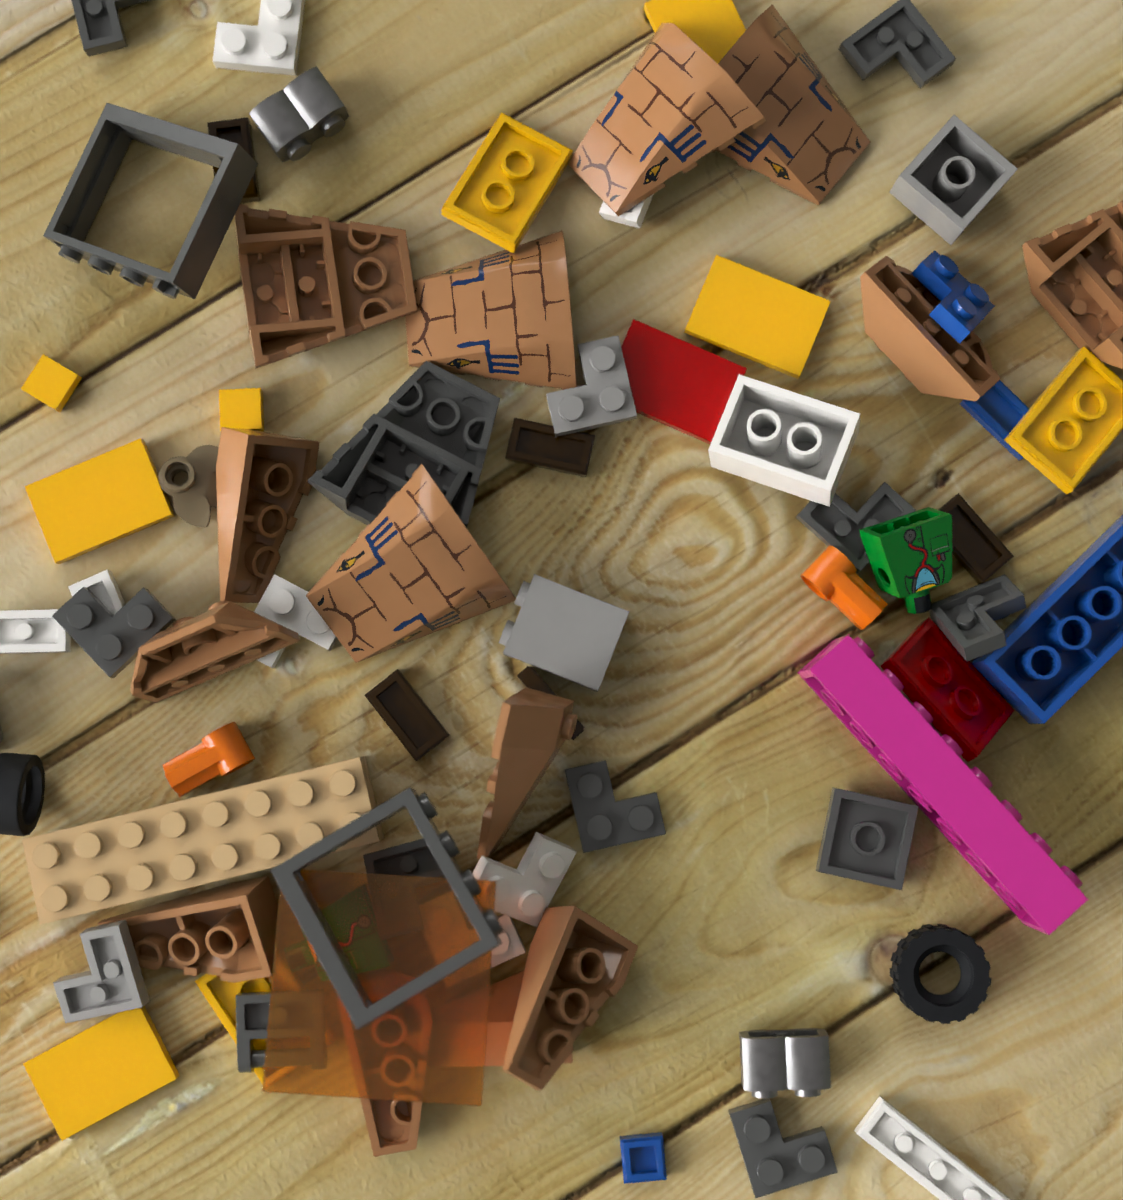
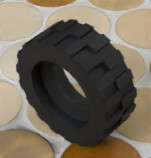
(973, 980)

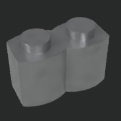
(300, 115)
(785, 1061)

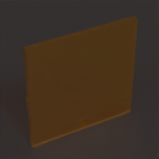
(391, 935)

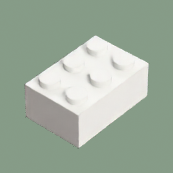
(784, 440)

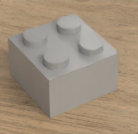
(952, 179)

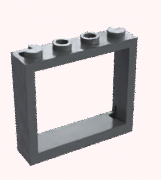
(96, 172)
(324, 940)

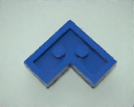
(962, 302)

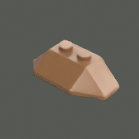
(900, 325)
(204, 649)

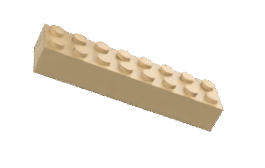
(196, 840)

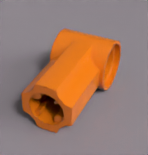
(835, 580)
(217, 755)

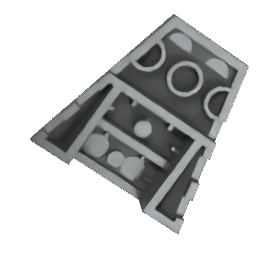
(427, 421)

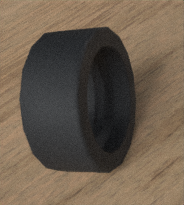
(20, 793)

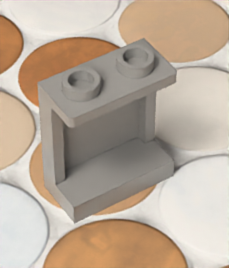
(563, 631)

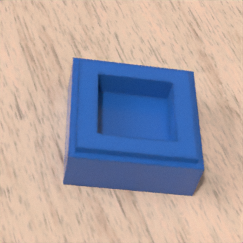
(643, 1157)

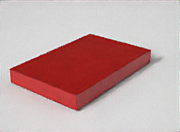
(677, 381)
(948, 688)

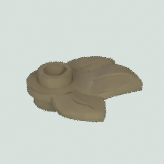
(198, 494)

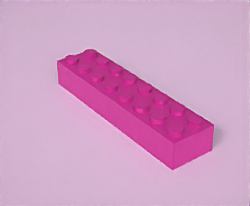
(943, 785)

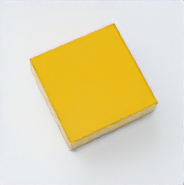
(51, 383)
(242, 408)

